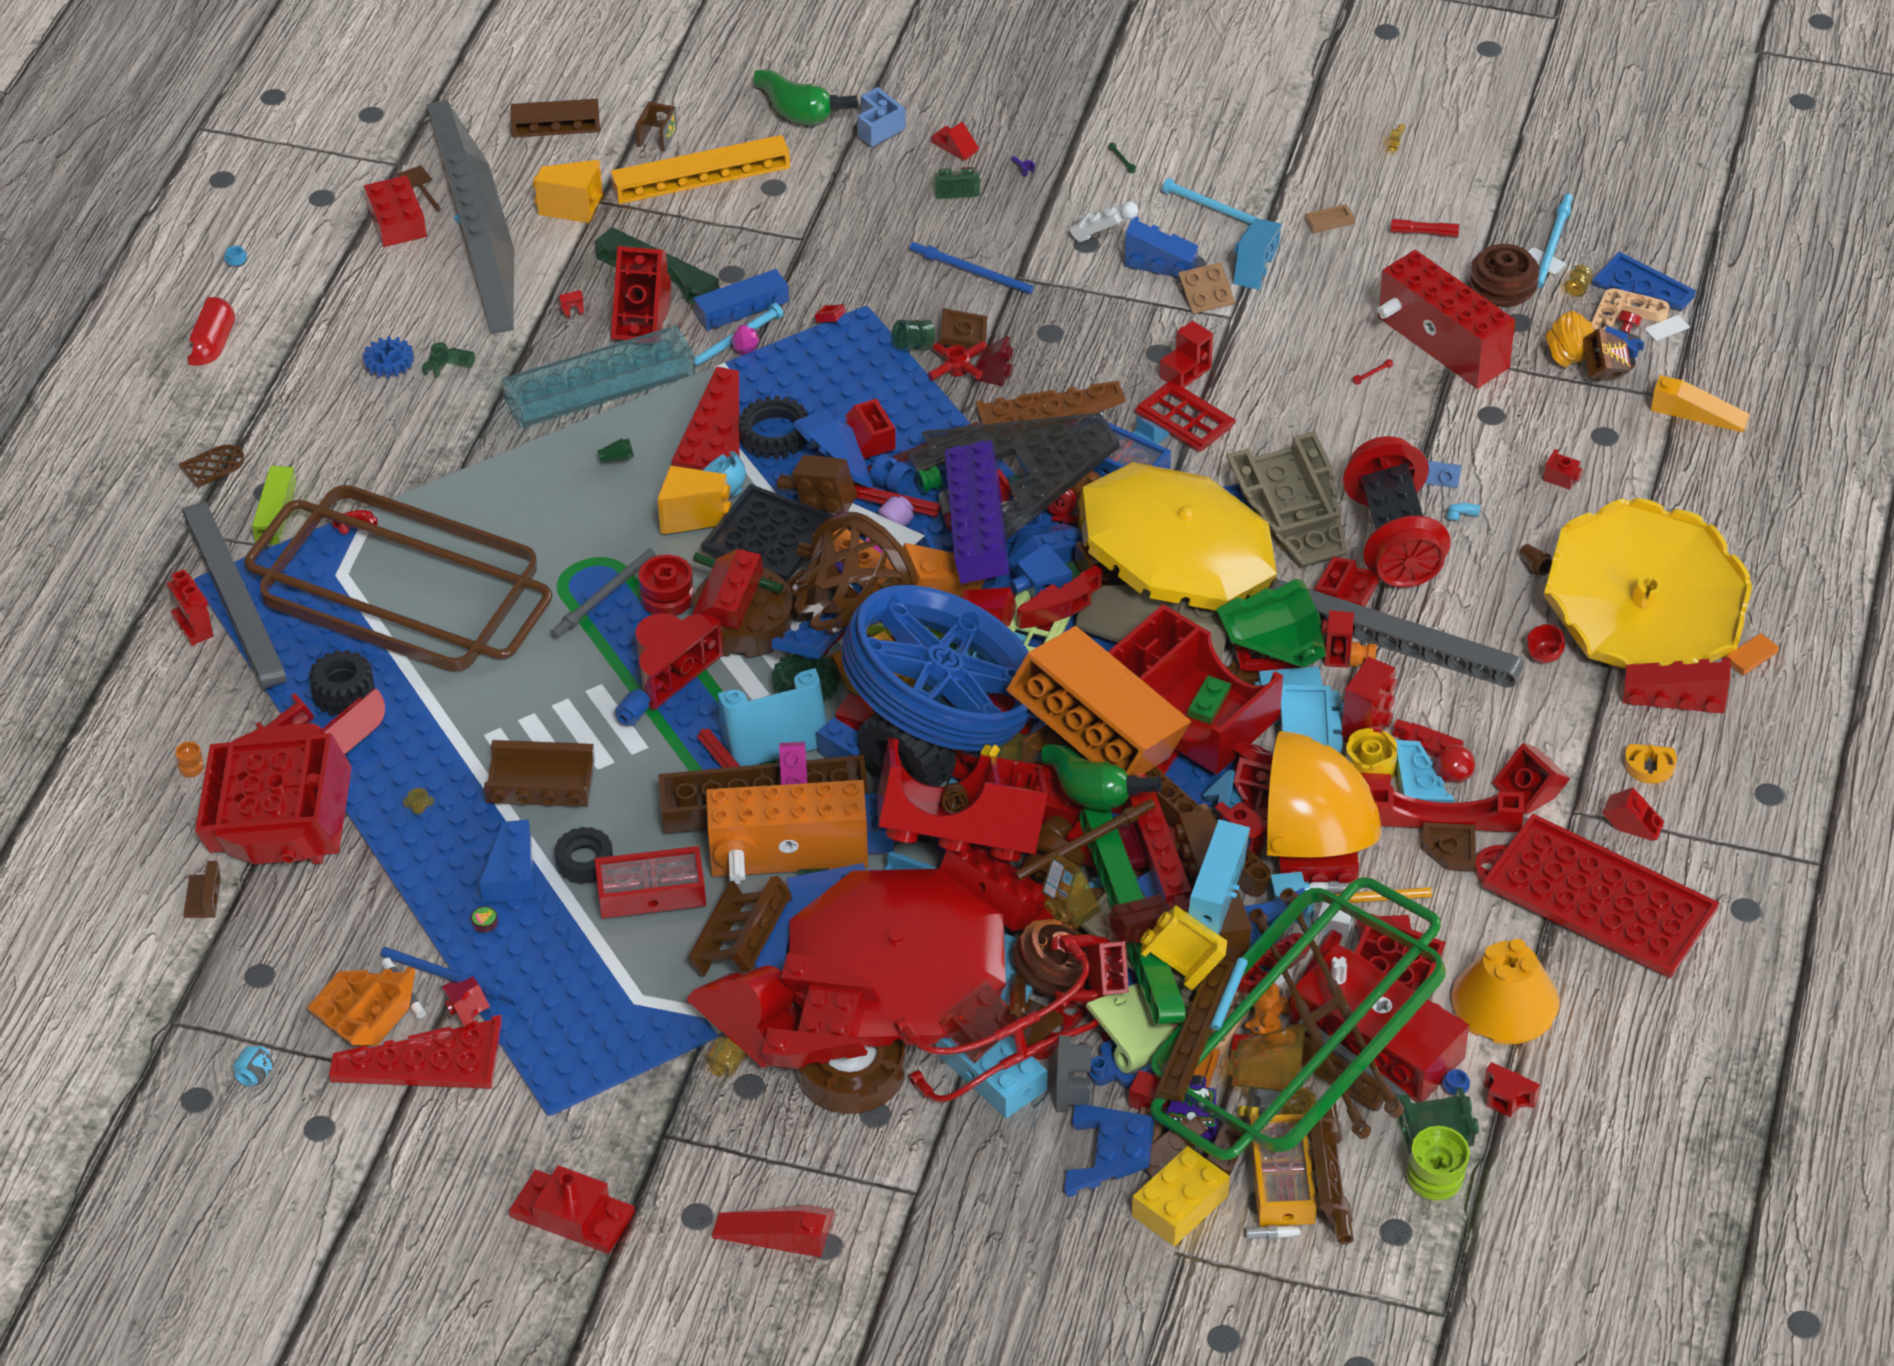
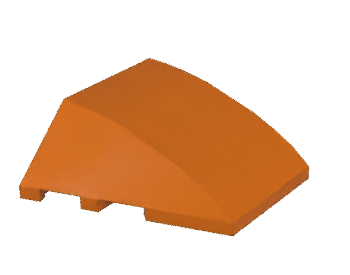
(364, 1004)

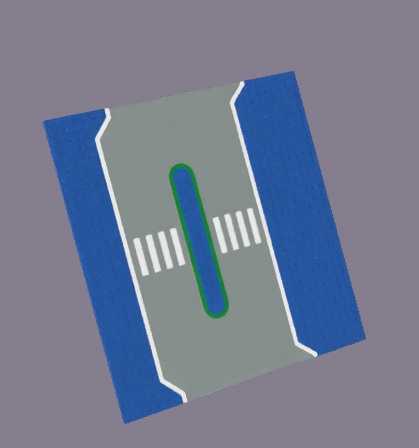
(593, 990)

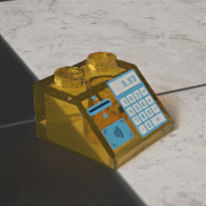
(1068, 893)

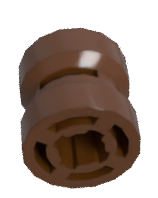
(955, 793)

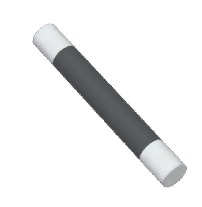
(415, 1005)

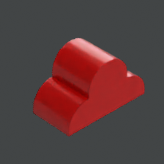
(640, 292)
(675, 652)
(746, 1007)

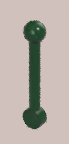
(1130, 167)

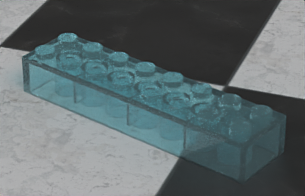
(598, 376)

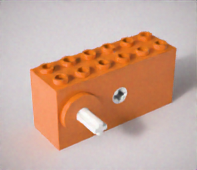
(786, 828)

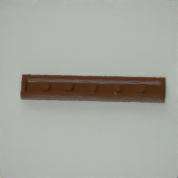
(1194, 1034)

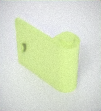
(1131, 1027)

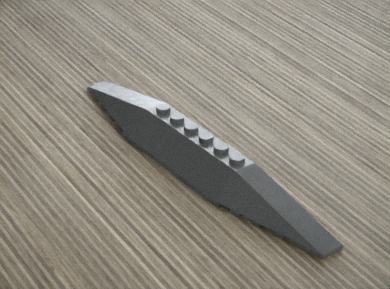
(479, 214)

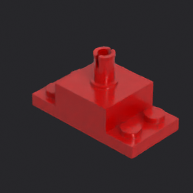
(572, 1208)

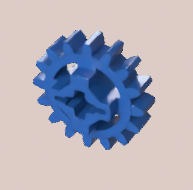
(388, 357)

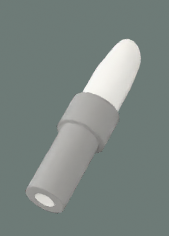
(1332, 886)
(1272, 1232)

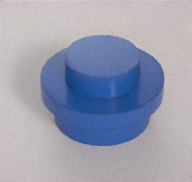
(1455, 1079)

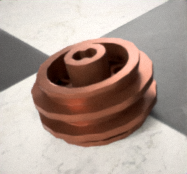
(1505, 274)
(1040, 965)

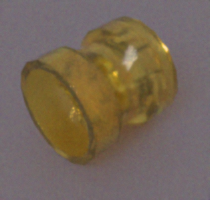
(1578, 280)

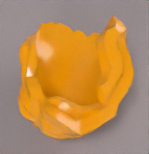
(1567, 337)

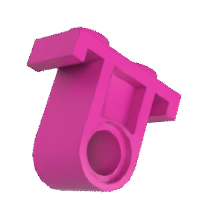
(793, 763)

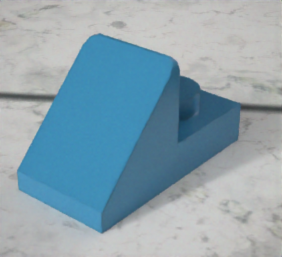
(1150, 430)
(1224, 791)

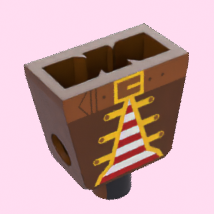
(1607, 355)

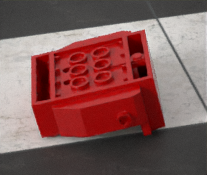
(275, 795)

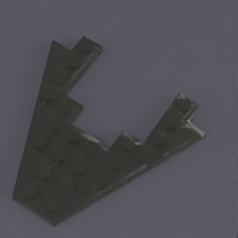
(1050, 450)

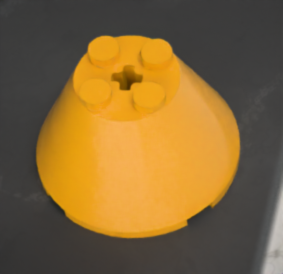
(1506, 994)

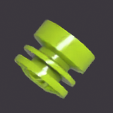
(1437, 1163)

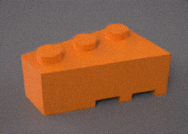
(937, 570)

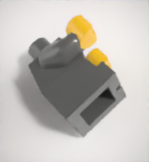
(1259, 1102)

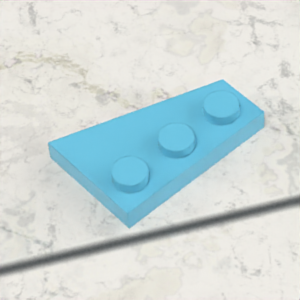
(1417, 775)

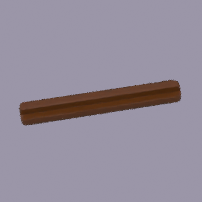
(1017, 995)

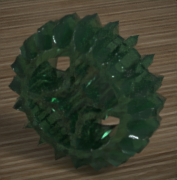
(789, 667)

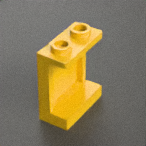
(1184, 945)

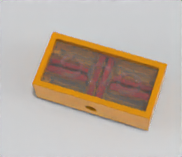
(1283, 1179)

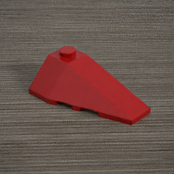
(788, 1228)

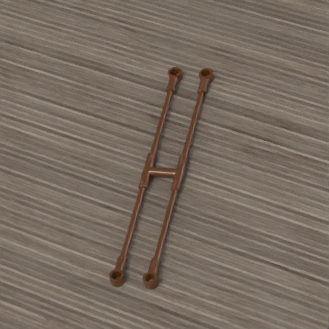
(1310, 1019)

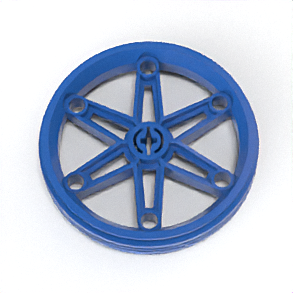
(924, 657)

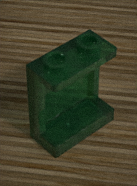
(1446, 1112)

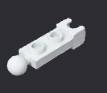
(1098, 221)

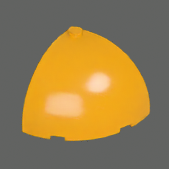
(1317, 801)

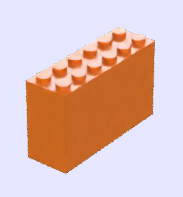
(1098, 703)

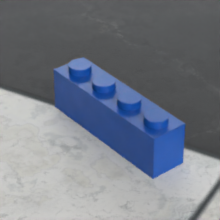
(741, 299)

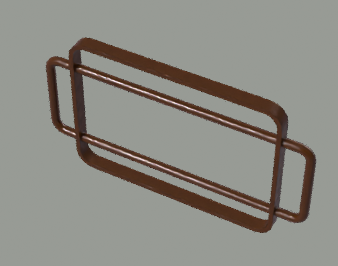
(447, 663)

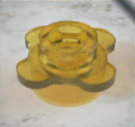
(418, 800)

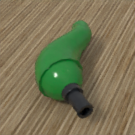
(801, 102)
(1093, 783)

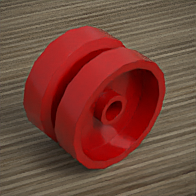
(666, 585)

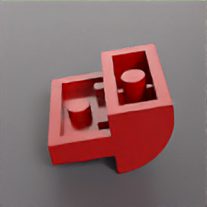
(1348, 582)

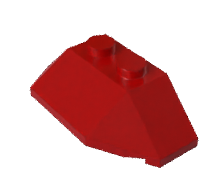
(1253, 785)

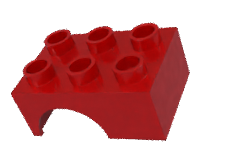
(1175, 661)
(1002, 808)

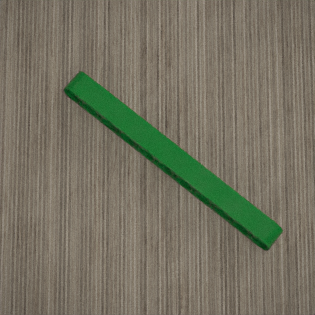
(1122, 887)

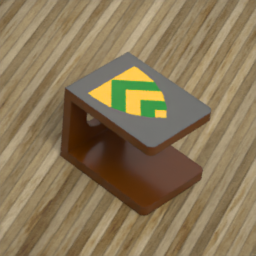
(649, 118)

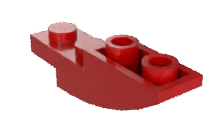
(1056, 603)

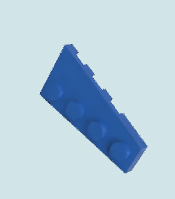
(1635, 277)

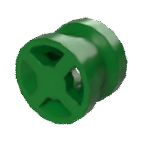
(929, 479)

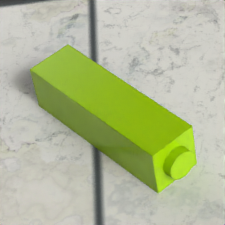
(276, 493)

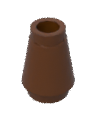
(1536, 559)

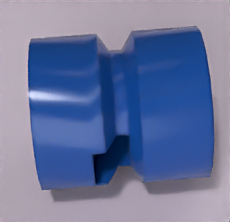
(891, 474)

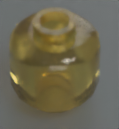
(724, 1057)

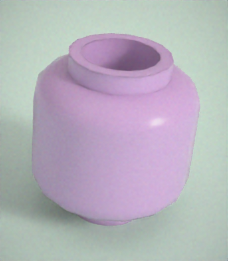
(897, 510)

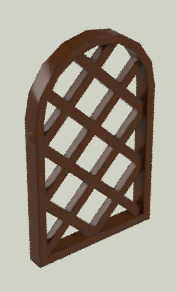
(222, 472)

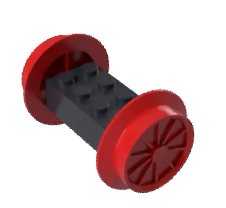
(1405, 545)

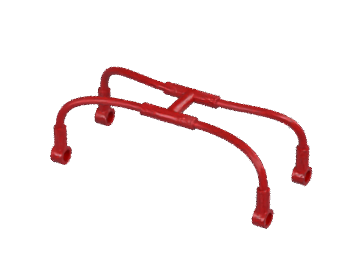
(1016, 1028)

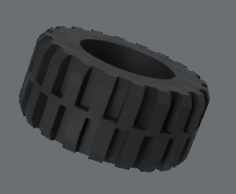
(921, 759)

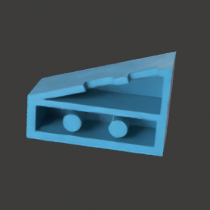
(1254, 251)

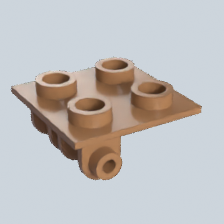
(1206, 288)

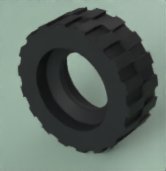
(578, 839)

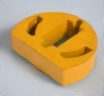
(1663, 756)

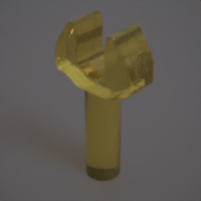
(1395, 137)

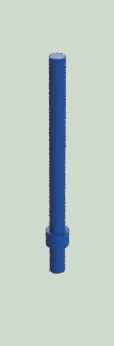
(934, 254)
(491, 989)

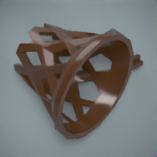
(823, 574)

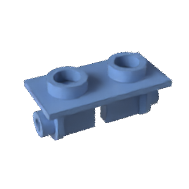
(1443, 474)

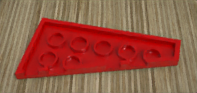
(432, 1058)

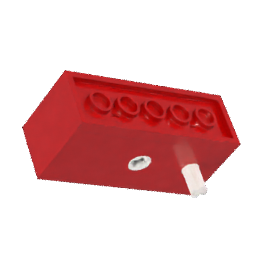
(1446, 318)
(1421, 1050)

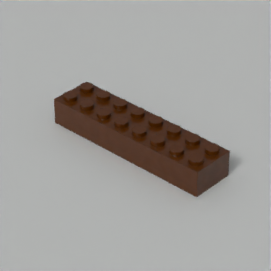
(685, 793)

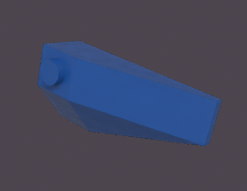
(836, 441)

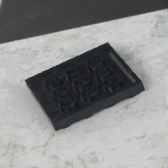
(767, 526)

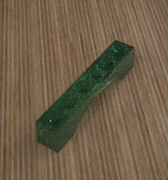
(688, 278)

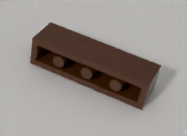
(555, 118)

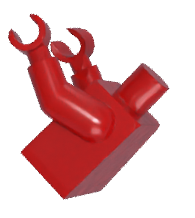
(1106, 967)

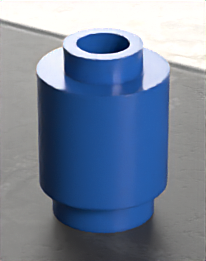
(632, 707)

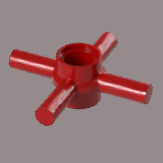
(957, 360)

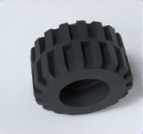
(340, 680)

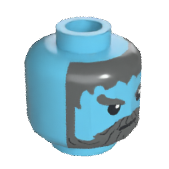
(253, 1066)

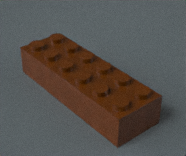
(1192, 841)

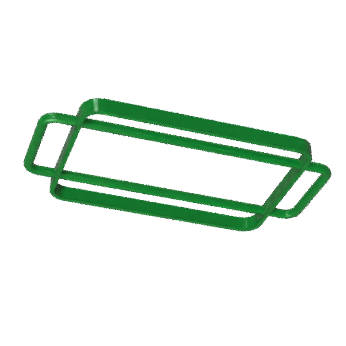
(1360, 1063)

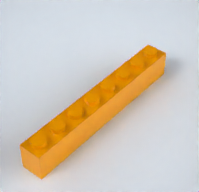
(700, 169)

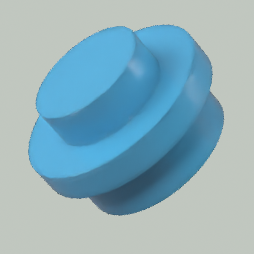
(235, 255)

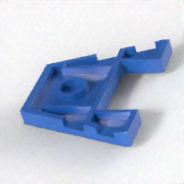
(1122, 1145)

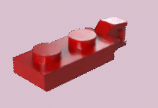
(1430, 739)

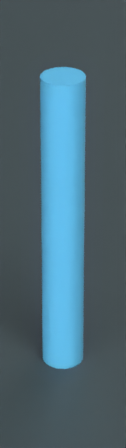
(1228, 994)

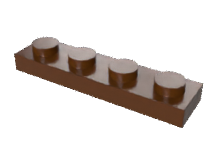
(1363, 1089)

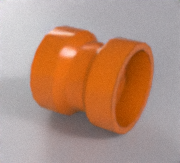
(1360, 653)
(189, 759)

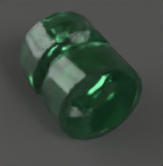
(913, 334)

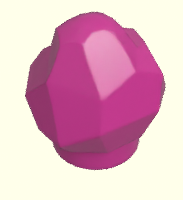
(744, 339)

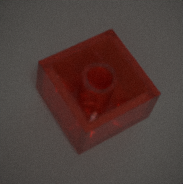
(976, 1019)

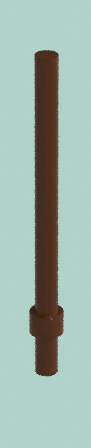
(1128, 816)

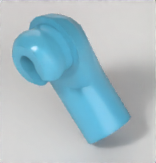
(1462, 508)

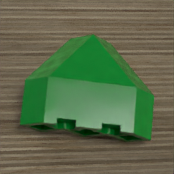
(1277, 623)

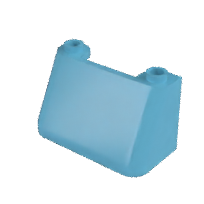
(759, 725)

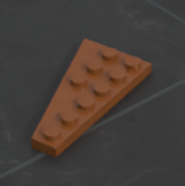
(1052, 404)

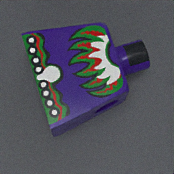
(1188, 1110)

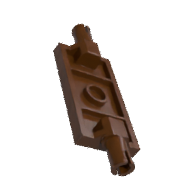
(1328, 1177)

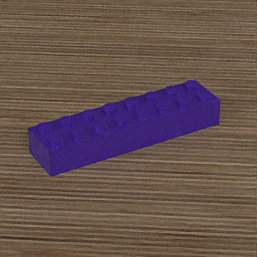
(976, 512)

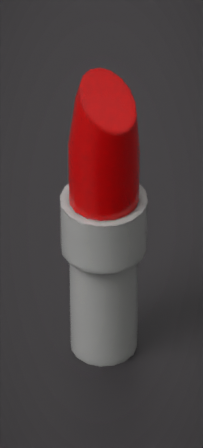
(945, 504)

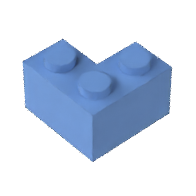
(879, 117)

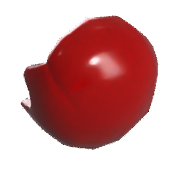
(1545, 643)
(1455, 764)

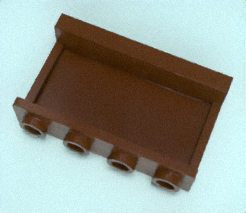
(540, 773)

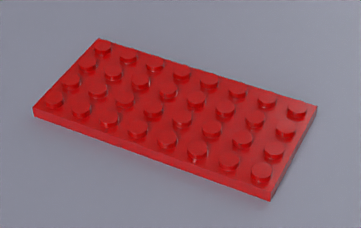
(1601, 895)

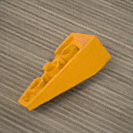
(1688, 402)

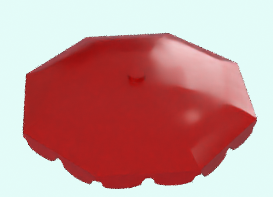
(912, 938)

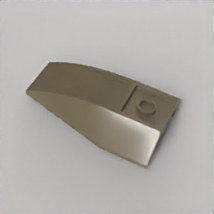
(1120, 609)

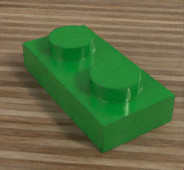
(1209, 699)

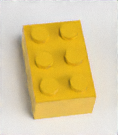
(1180, 1196)

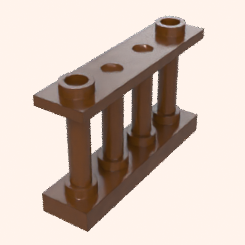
(754, 934)

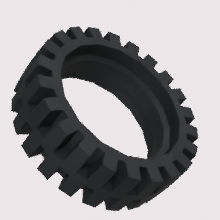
(771, 445)

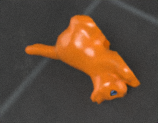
(1268, 1011)

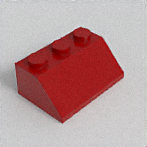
(731, 587)

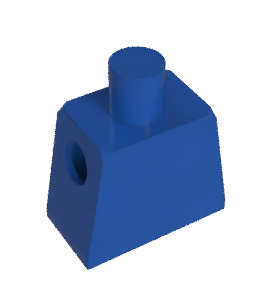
(1040, 571)

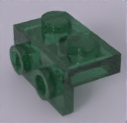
(957, 183)

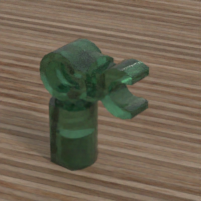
(441, 354)

